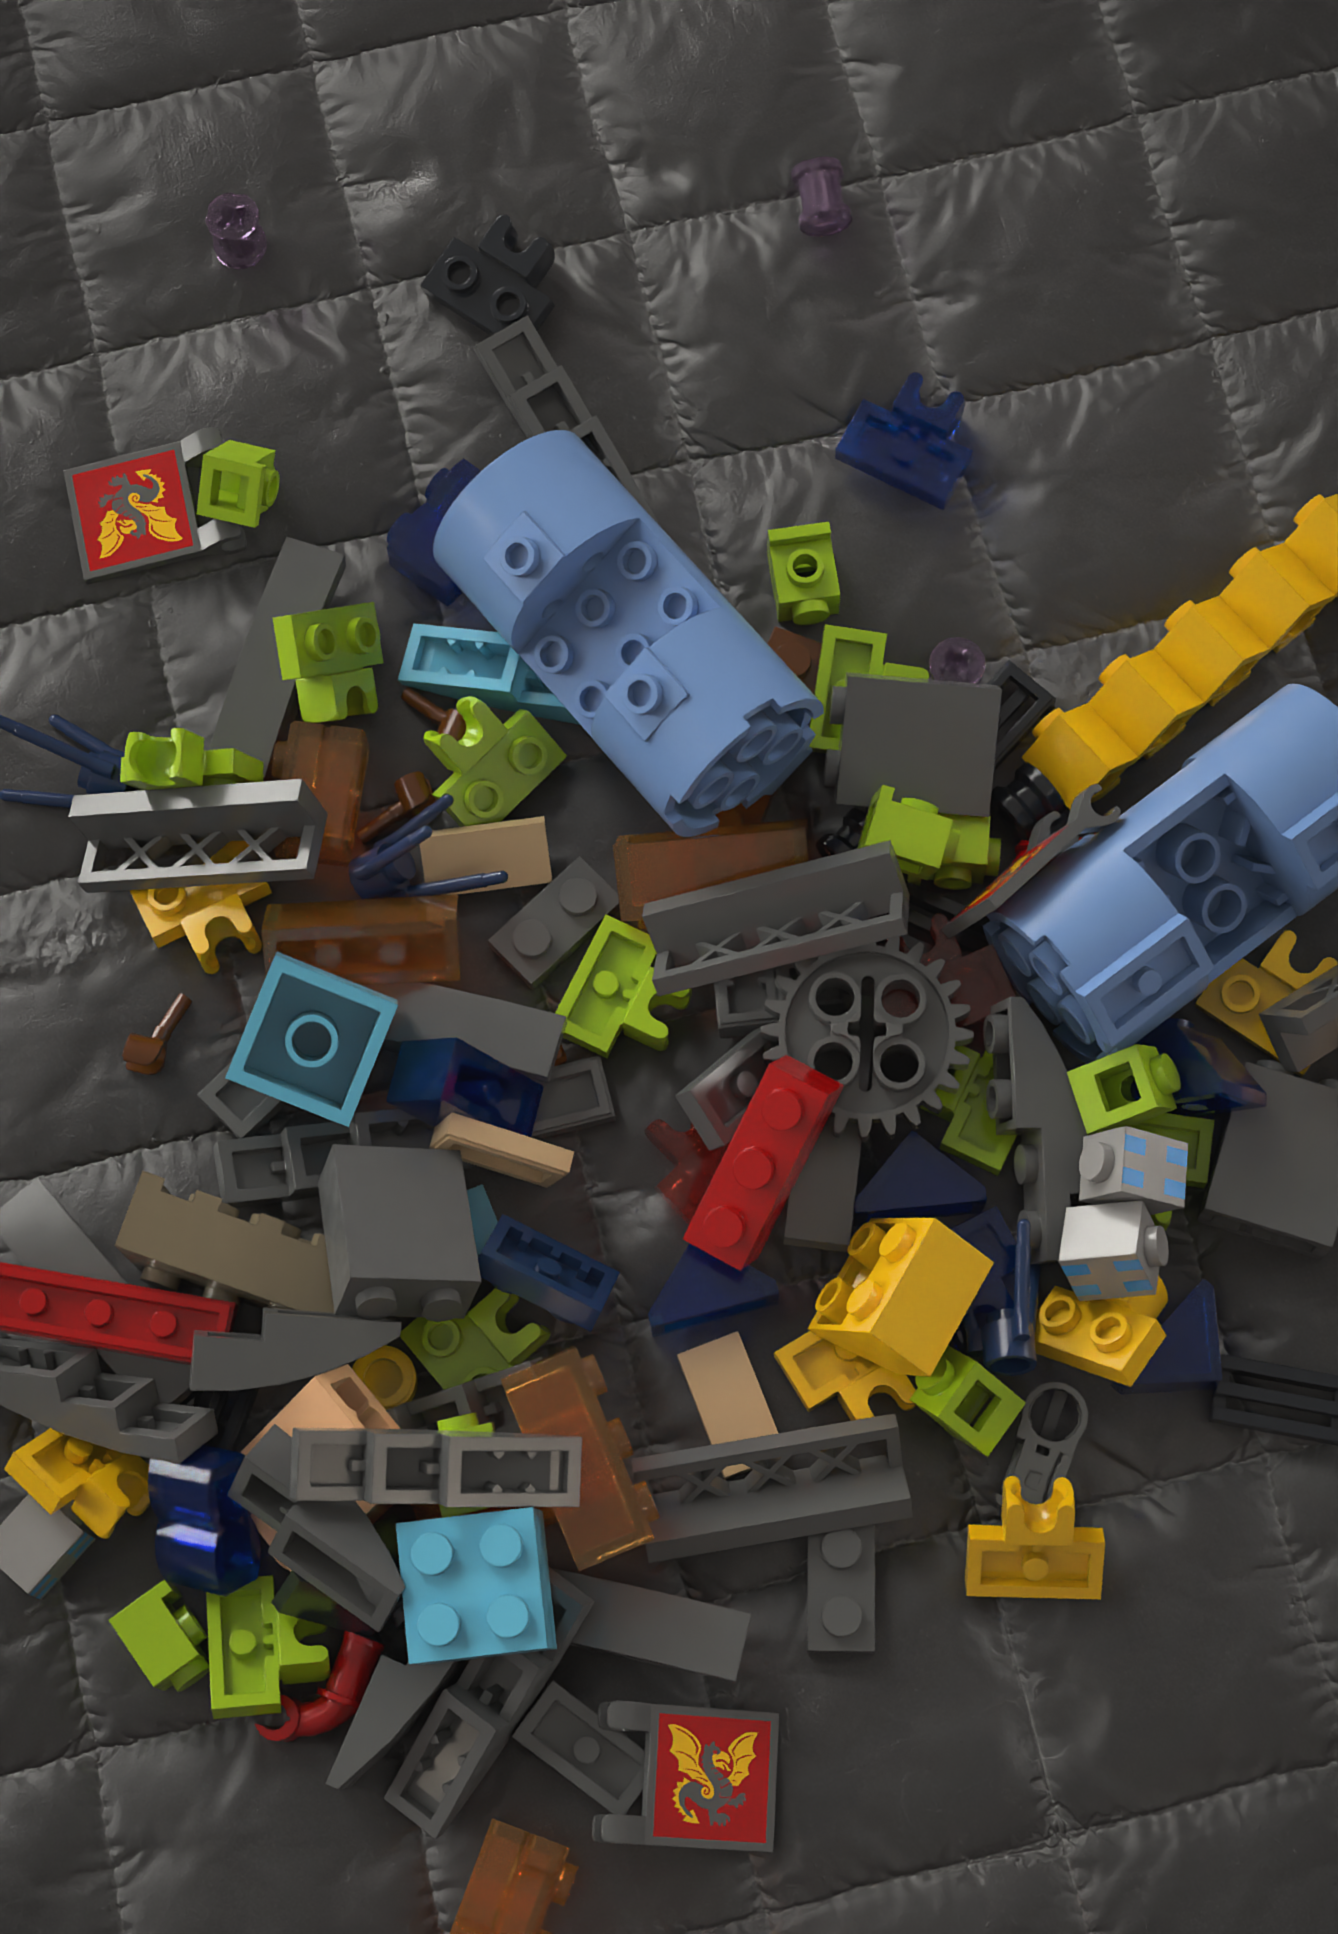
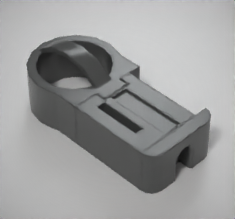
(1039, 1458)

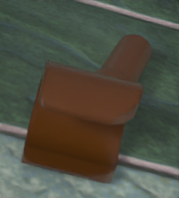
(449, 721)
(414, 796)
(147, 1053)

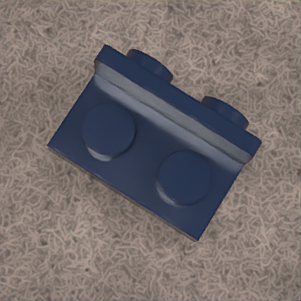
(546, 1273)

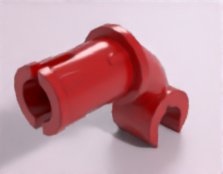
(338, 1699)

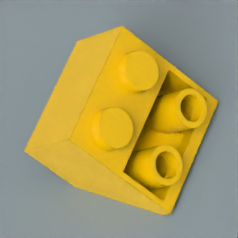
(901, 1293)

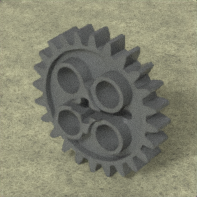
(924, 1036)

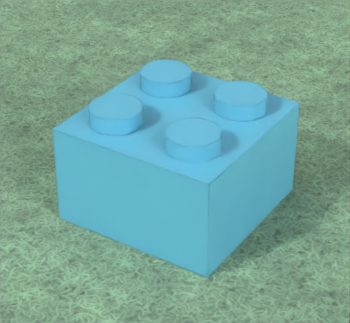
(312, 1039)
(476, 1586)

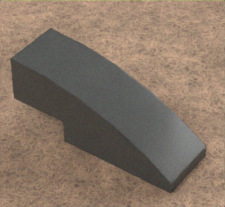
(287, 1350)
(319, 1540)

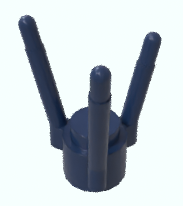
(98, 771)
(390, 866)
(1009, 1335)

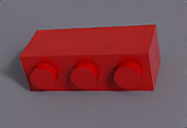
(763, 1162)

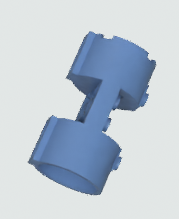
(626, 631)
(1181, 880)

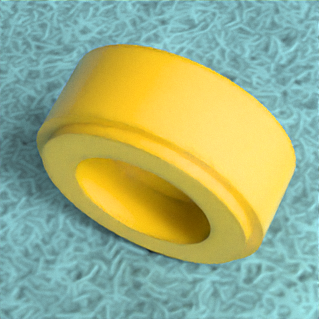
(388, 1375)

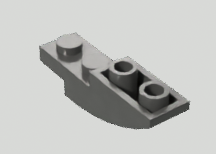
(1035, 1101)

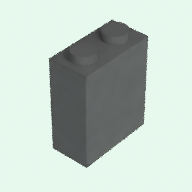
(917, 737)
(1278, 1165)
(398, 1232)

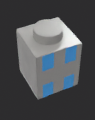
(1132, 1167)
(1112, 1250)
(40, 1546)

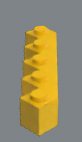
(1197, 661)

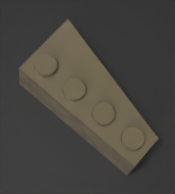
(219, 1253)

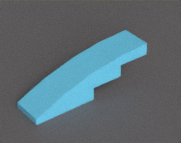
(479, 666)

